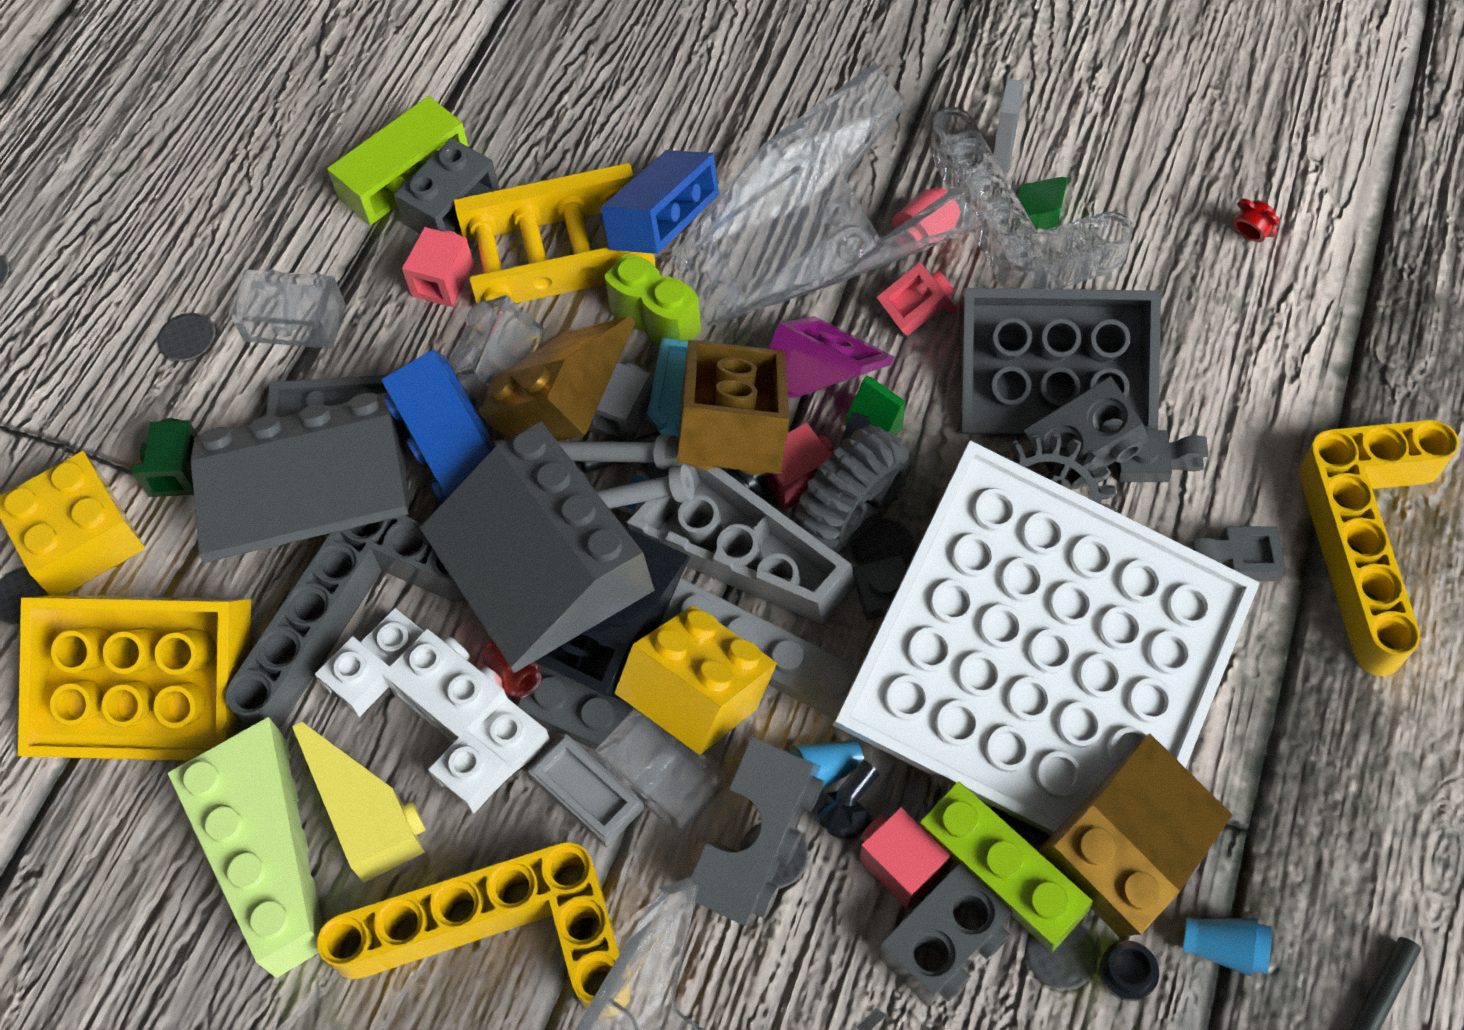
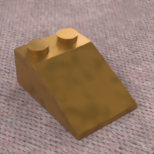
(558, 382)
(1137, 837)

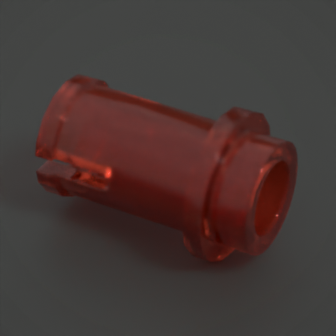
(521, 683)

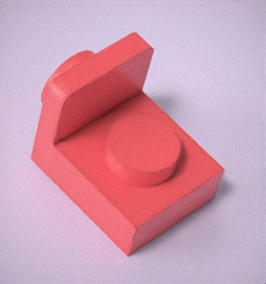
(917, 298)

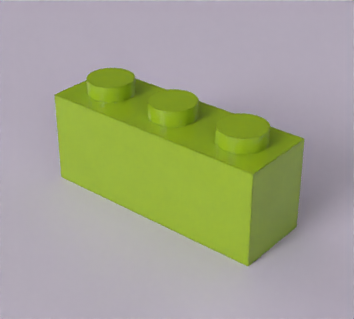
(382, 163)
(1008, 866)

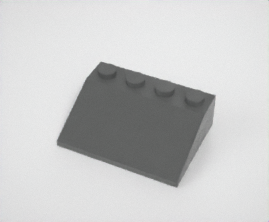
(1045, 347)
(297, 476)
(535, 548)

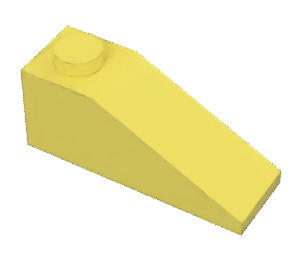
(364, 810)

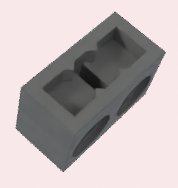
(1083, 420)
(935, 927)

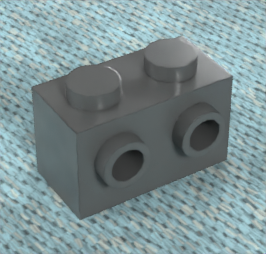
(446, 176)

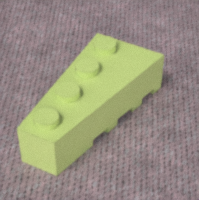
(253, 837)

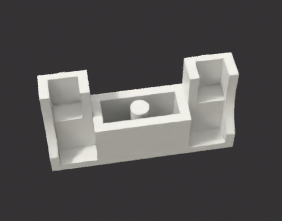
(448, 692)

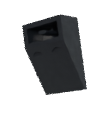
(601, 652)

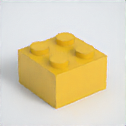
(68, 525)
(695, 678)

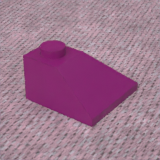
(823, 355)

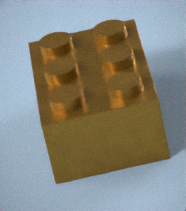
(733, 408)

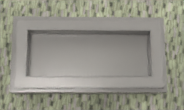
(1008, 123)
(586, 790)

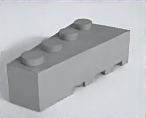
(748, 545)

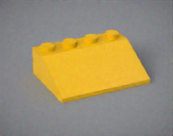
(128, 675)

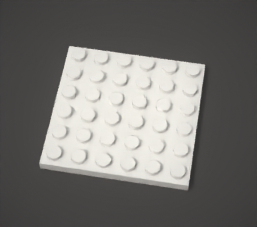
(1042, 643)

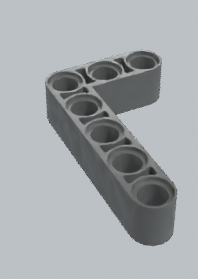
(339, 600)

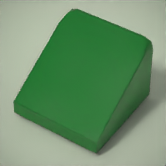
(1043, 201)
(880, 404)

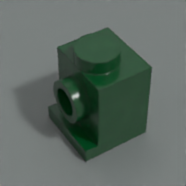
(166, 459)

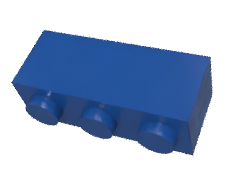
(660, 201)
(440, 419)

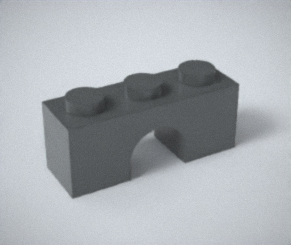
(780, 787)

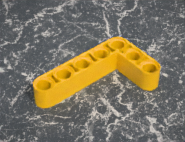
(1407, 456)
(489, 917)

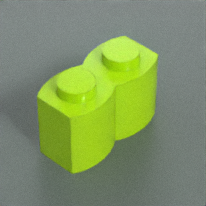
(655, 302)

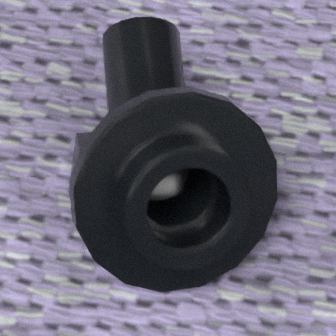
(841, 811)

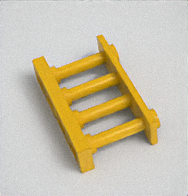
(536, 205)

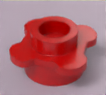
(1255, 220)

